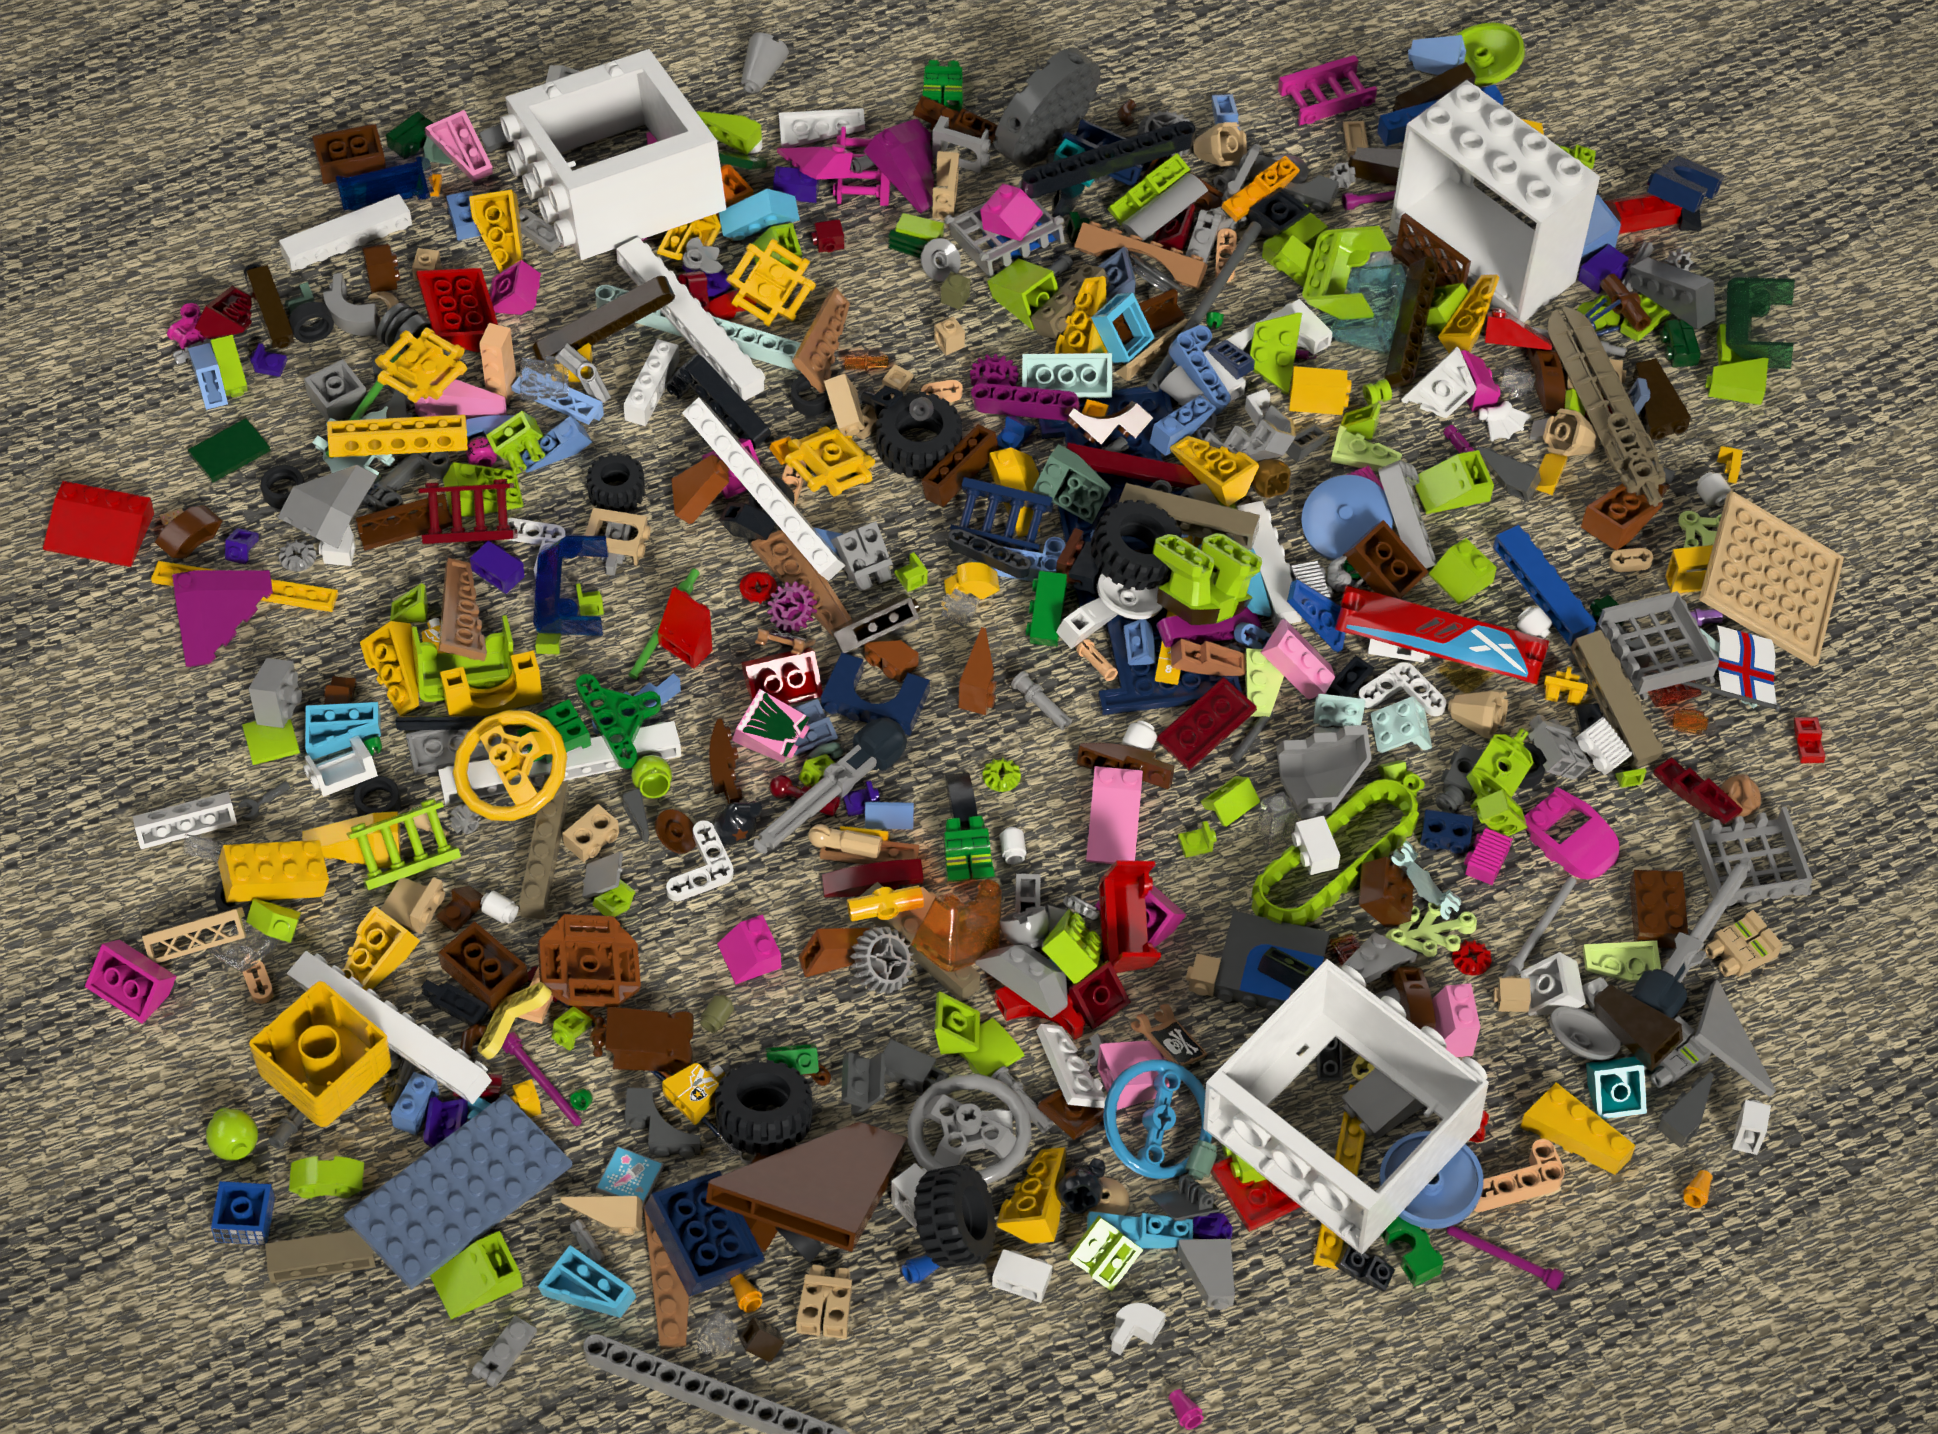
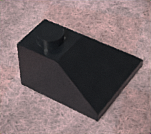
(1277, 212)

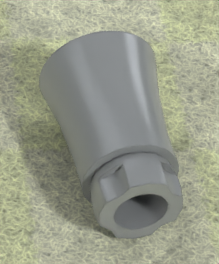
(1181, 386)

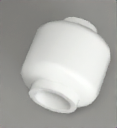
(1713, 489)
(1534, 622)
(1140, 735)

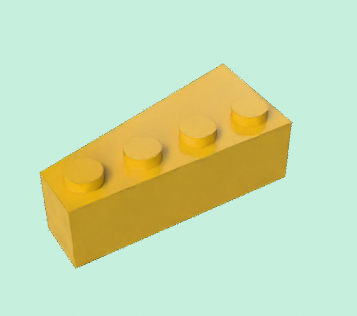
(1578, 1130)

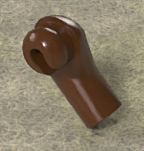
(1124, 112)
(471, 1036)
(822, 1077)

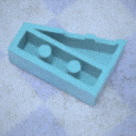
(758, 214)
(333, 725)
(587, 1285)

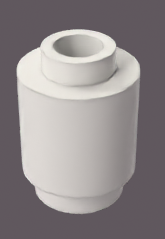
(1013, 845)
(499, 907)

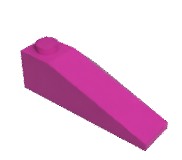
(820, 161)

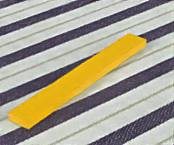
(283, 592)
(1348, 1155)

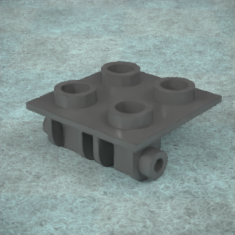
(1186, 1202)

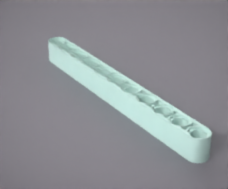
(752, 342)

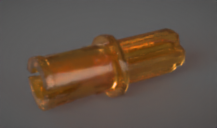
(865, 362)

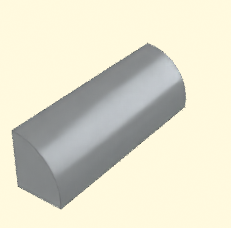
(1165, 206)

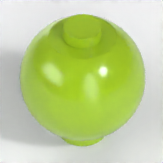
(231, 1134)

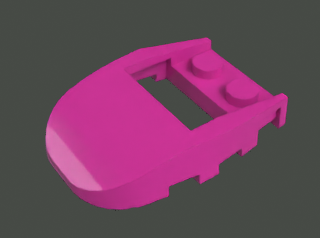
(1588, 850)

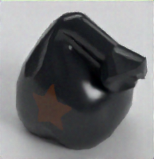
(737, 822)
(1081, 1187)

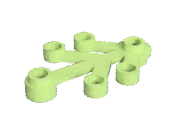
(1697, 526)
(1465, 924)

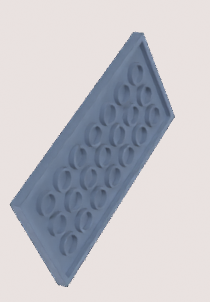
(457, 1191)

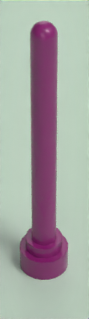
(1351, 200)
(513, 1046)
(1551, 1277)

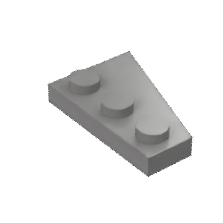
(1378, 956)

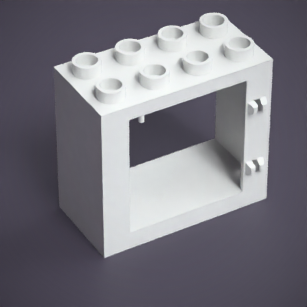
(627, 193)
(1340, 1006)

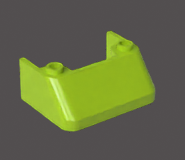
(1330, 268)
(479, 674)

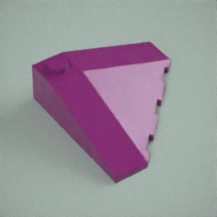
(906, 160)
(213, 606)

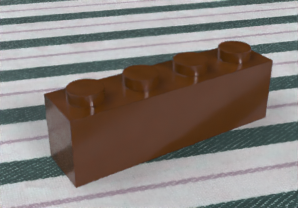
(964, 461)

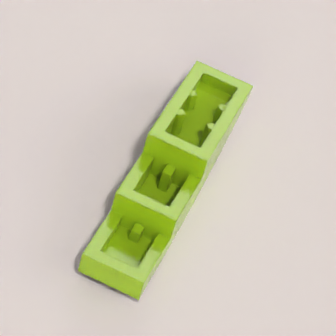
(1149, 188)

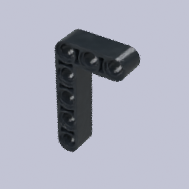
(720, 397)

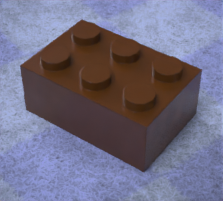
(348, 152)
(1385, 562)
(1658, 906)
(483, 965)

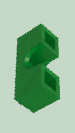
(1423, 1261)

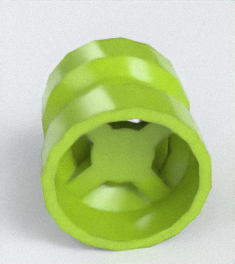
(1377, 392)

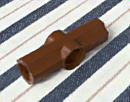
(1629, 304)

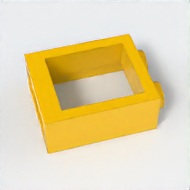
(1688, 559)

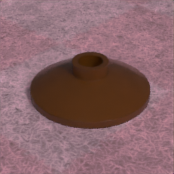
(675, 831)

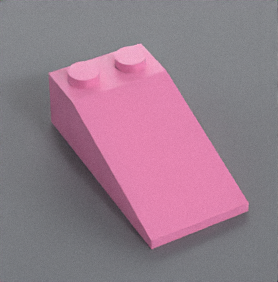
(462, 399)
(1114, 815)

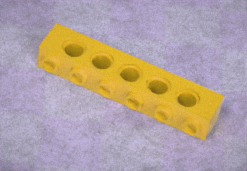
(397, 435)

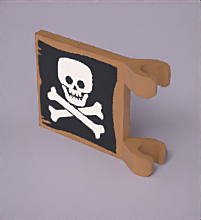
(799, 642)
(1170, 1037)

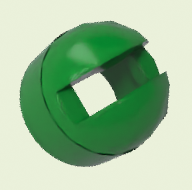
(1214, 317)
(373, 743)
(577, 1097)

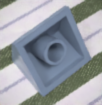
(1119, 273)

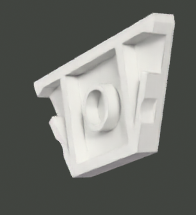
(1444, 386)

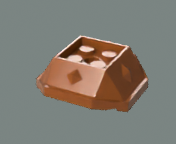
(595, 944)

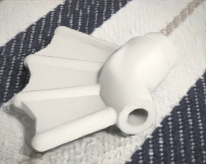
(1503, 420)

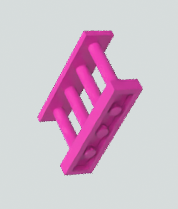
(1329, 74)
(881, 191)

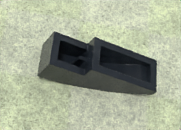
(1066, 200)
(961, 798)

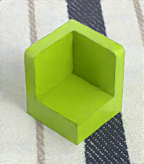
(913, 574)
(589, 603)

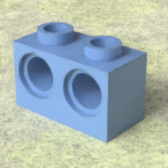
(461, 215)
(412, 1104)

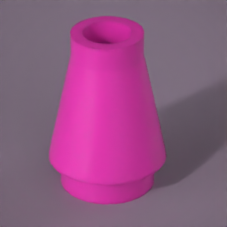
(1186, 1410)

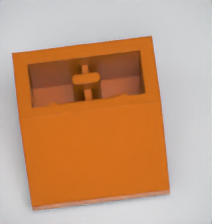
(734, 187)

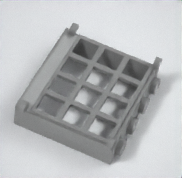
(972, 221)
(1687, 626)
(1741, 831)

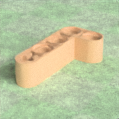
(1513, 1181)

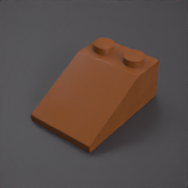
(1618, 516)
(977, 682)

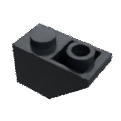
(746, 521)

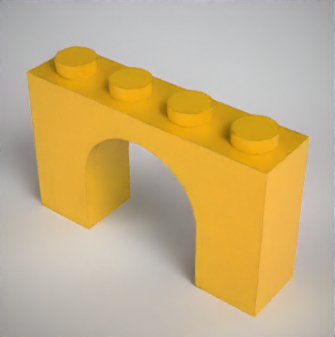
(519, 690)

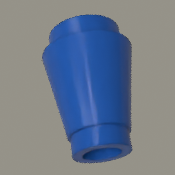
(918, 1269)

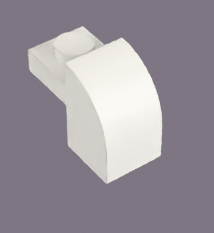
(1136, 1320)

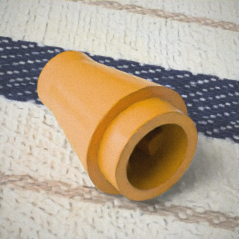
(1697, 1191)
(746, 1294)

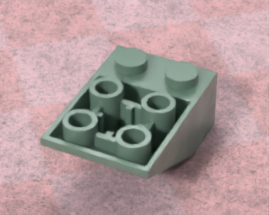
(1072, 484)

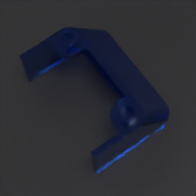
(366, 189)
(561, 614)

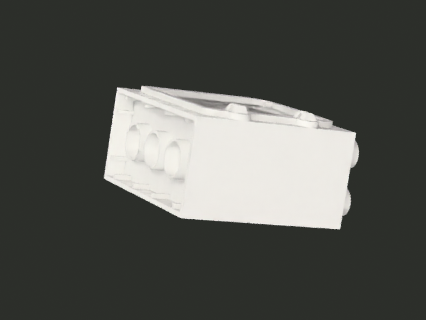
(1479, 138)

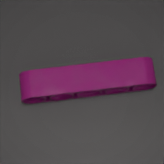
(1023, 401)
(1175, 628)

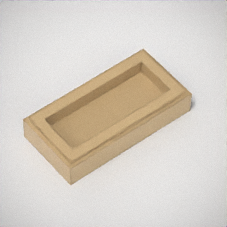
(1354, 136)

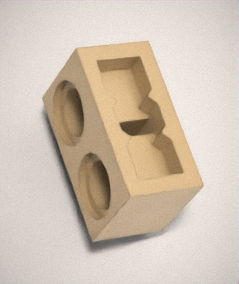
(588, 830)

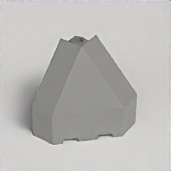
(1267, 441)
(328, 503)
(1323, 768)

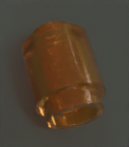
(1690, 721)

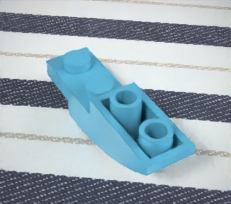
(1149, 1229)

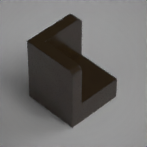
(761, 1339)

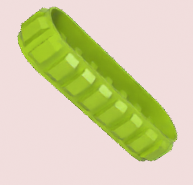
(1376, 792)

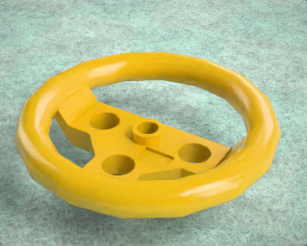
(510, 762)

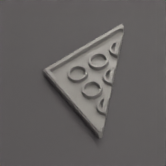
(1726, 1038)

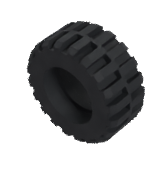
(911, 456)
(1119, 560)
(763, 1130)
(955, 1216)

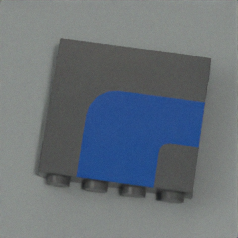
(1245, 945)

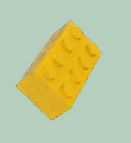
(273, 871)

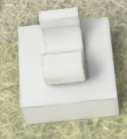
(1592, 988)

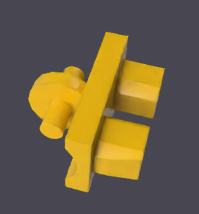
(1565, 683)

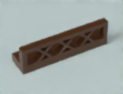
(1157, 317)
(403, 525)

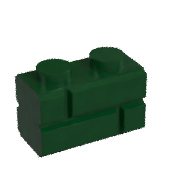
(409, 135)
(1680, 343)

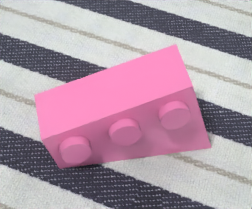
(461, 145)

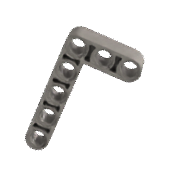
(1397, 483)

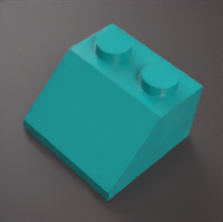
(1617, 1087)

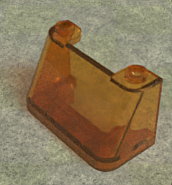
(961, 933)

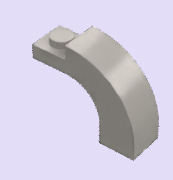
(351, 318)

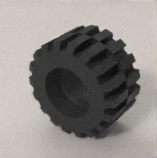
(616, 469)

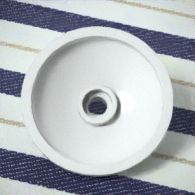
(1128, 602)

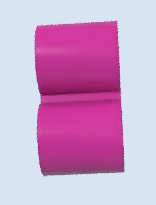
(190, 315)

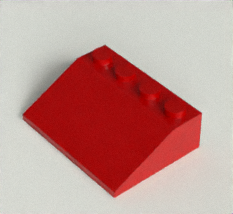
(457, 305)
(98, 523)

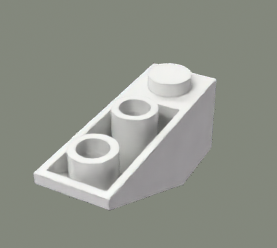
(342, 555)
(1084, 622)

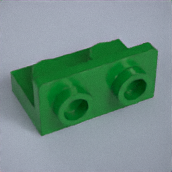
(801, 1057)

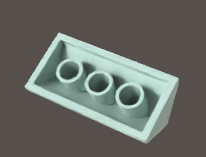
(1080, 373)

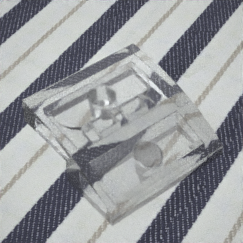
(543, 379)
(244, 952)

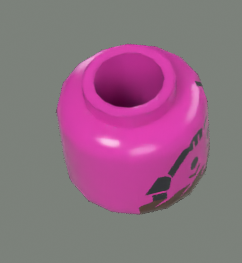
(480, 452)

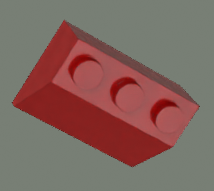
(1643, 212)
(784, 676)

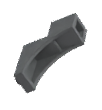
(663, 1138)

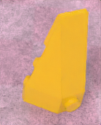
(499, 225)
(1468, 319)
(1016, 471)
(1224, 472)
(392, 656)
(338, 846)
(378, 949)

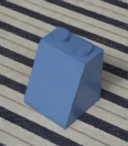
(1602, 230)

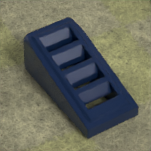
(1236, 370)

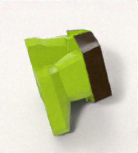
(1195, 590)

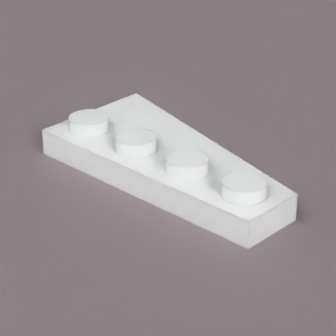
(814, 126)
(1070, 1070)

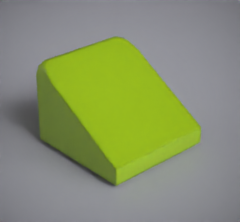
(548, 643)
(1631, 778)

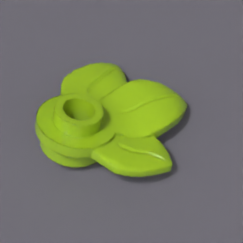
(1609, 318)

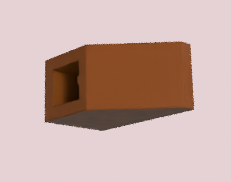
(892, 657)

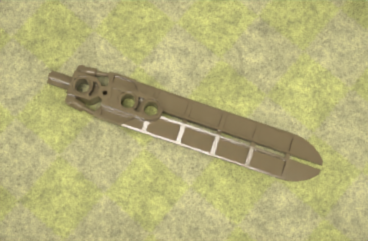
(1621, 432)

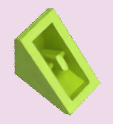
(1362, 421)
(411, 606)

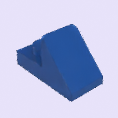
(1014, 433)

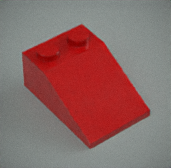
(1508, 330)

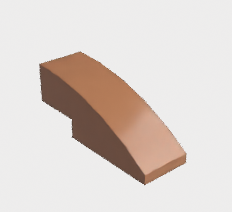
(1207, 659)

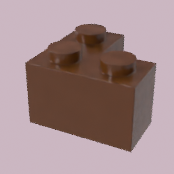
(380, 268)

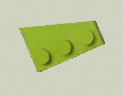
(1654, 311)

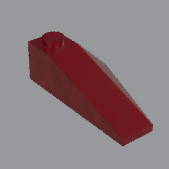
(226, 315)

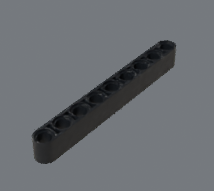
(1108, 159)

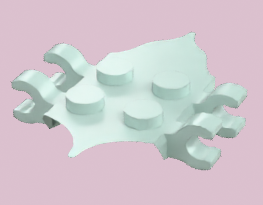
(340, 463)
(1423, 883)

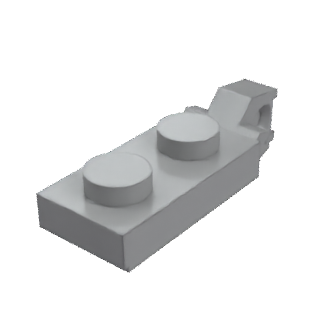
(619, 532)

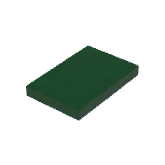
(742, 160)
(229, 450)

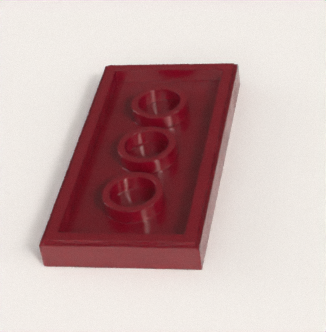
(1206, 724)

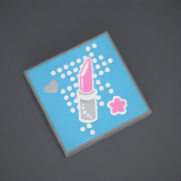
(630, 1175)

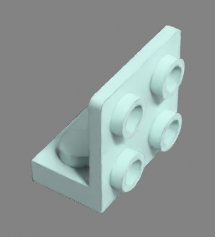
(1338, 710)
(1401, 724)

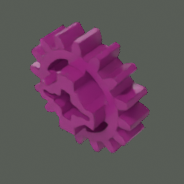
(994, 371)
(789, 598)

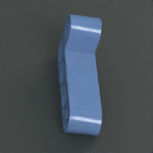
(1188, 353)

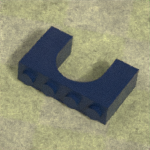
(1684, 183)
(841, 698)

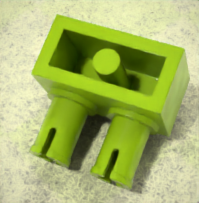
(513, 437)

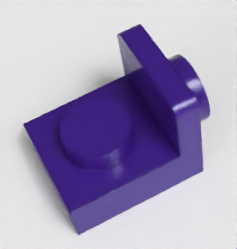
(267, 362)
(239, 544)
(855, 800)
(1212, 1227)

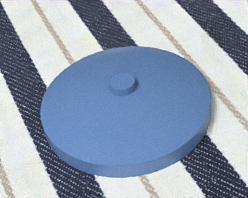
(1342, 512)
(1448, 1196)

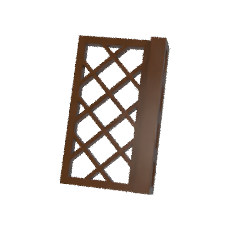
(1409, 252)

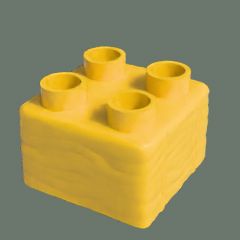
(321, 1054)

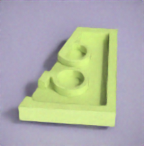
(1359, 453)
(1622, 960)

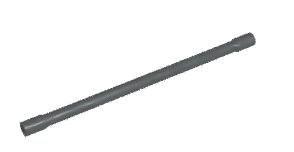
(1247, 239)

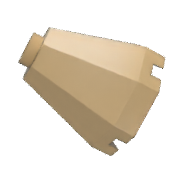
(1221, 144)
(1570, 434)
(1480, 711)

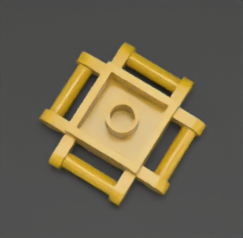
(770, 283)
(422, 367)
(831, 459)

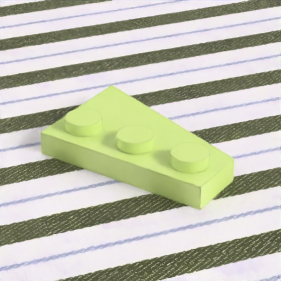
(1261, 682)

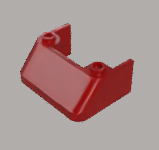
(1124, 916)

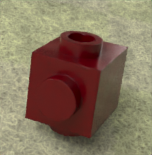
(828, 236)

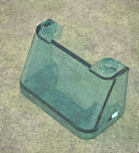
(1383, 292)

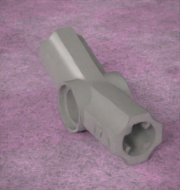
(575, 362)

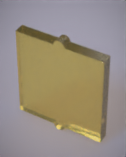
(1465, 677)

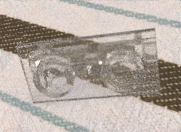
(203, 847)

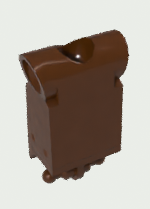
(645, 1039)

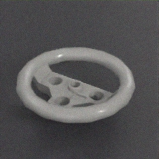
(969, 1126)

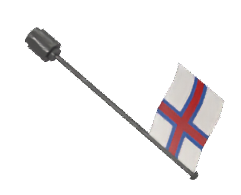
(1743, 668)

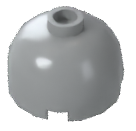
(1025, 927)

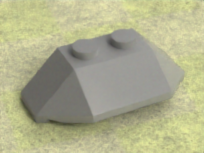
(1028, 976)

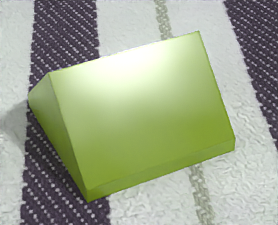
(956, 1025)

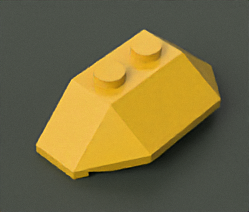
(677, 238)

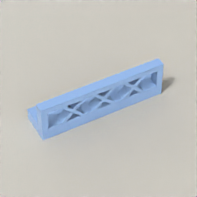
(574, 401)

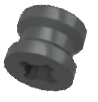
(1451, 799)

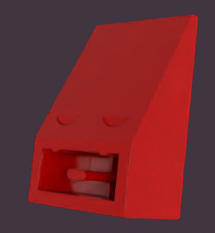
(686, 628)

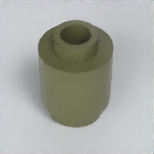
(716, 1013)

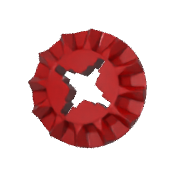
(767, 585)
(1467, 965)

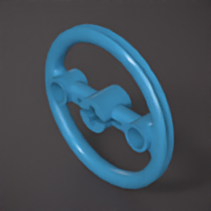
(1155, 1119)

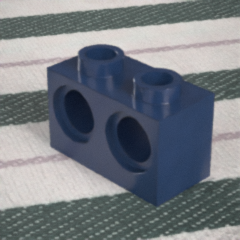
(1446, 827)

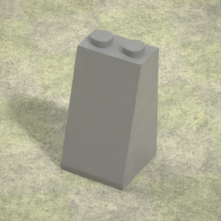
(1379, 1104)

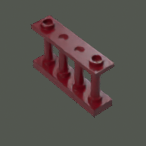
(480, 531)

